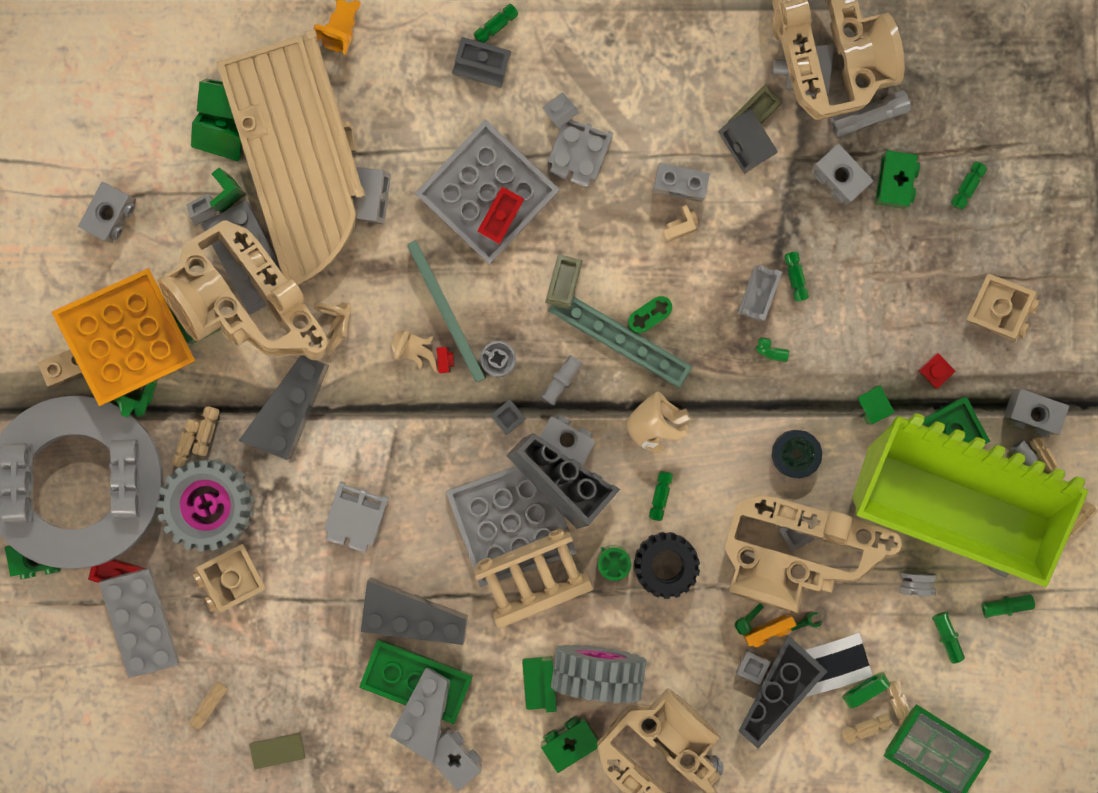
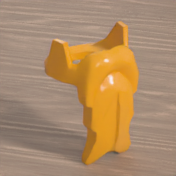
(338, 33)

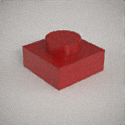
(445, 360)
(936, 370)

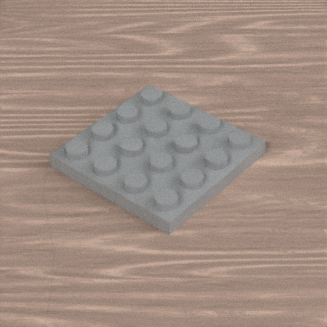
(471, 180)
(503, 515)

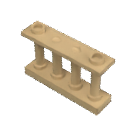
(531, 602)

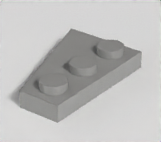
(422, 717)

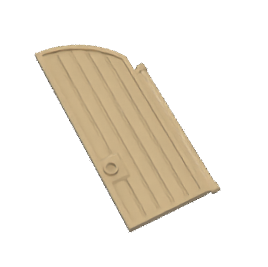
(295, 151)

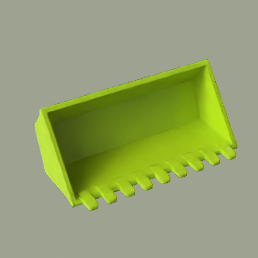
(968, 498)

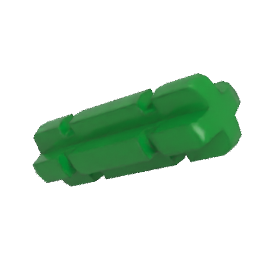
(496, 23)
(969, 185)
(796, 276)
(660, 496)

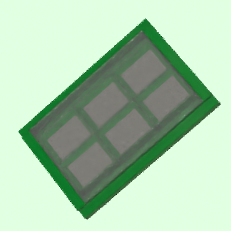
(936, 752)

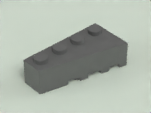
(287, 410)
(562, 480)
(407, 615)
(784, 688)

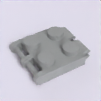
(579, 152)
(355, 517)

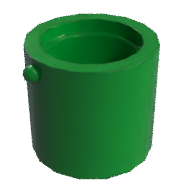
(614, 562)

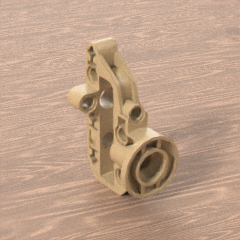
(871, 54)
(200, 296)
(770, 575)
(675, 733)

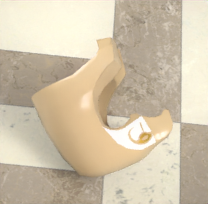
(648, 425)

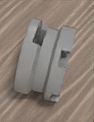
(498, 359)
(917, 583)

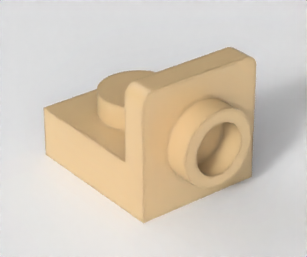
(677, 229)

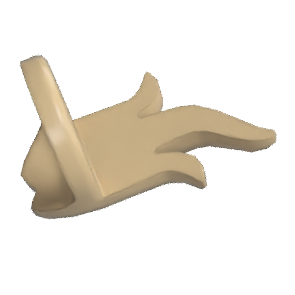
(339, 323)
(411, 346)

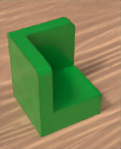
(875, 405)

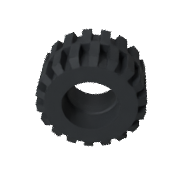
(677, 584)

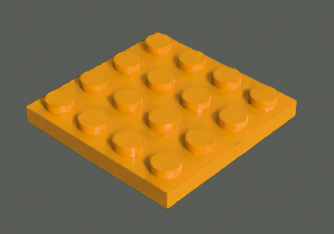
(123, 336)

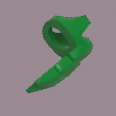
(138, 406)

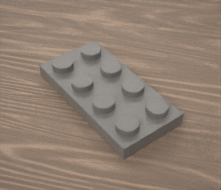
(242, 216)
(139, 622)

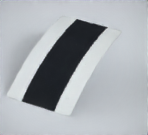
(844, 661)

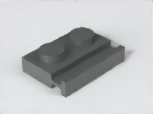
(481, 62)

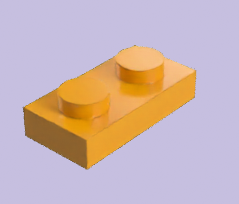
(779, 626)

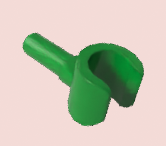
(807, 621)
(743, 625)

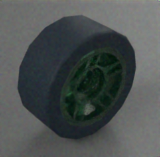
(806, 463)

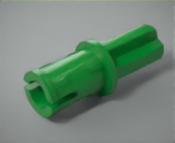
(1008, 606)
(948, 637)

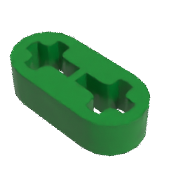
(654, 319)
(866, 690)

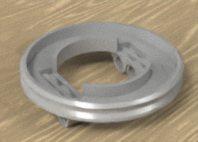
(134, 482)

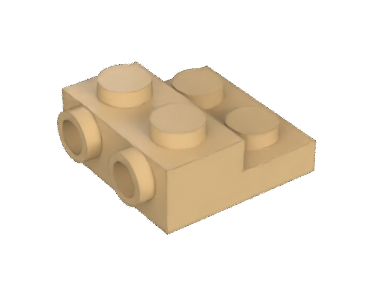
(1004, 308)
(228, 579)

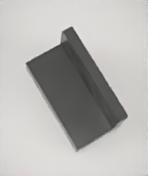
(747, 141)

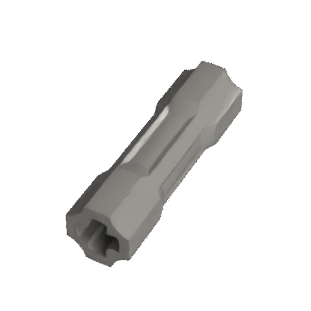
(888, 107)

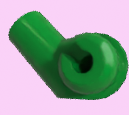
(771, 353)

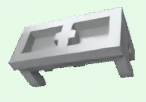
(373, 205)
(759, 293)

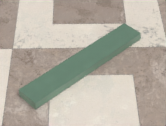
(446, 311)
(624, 341)

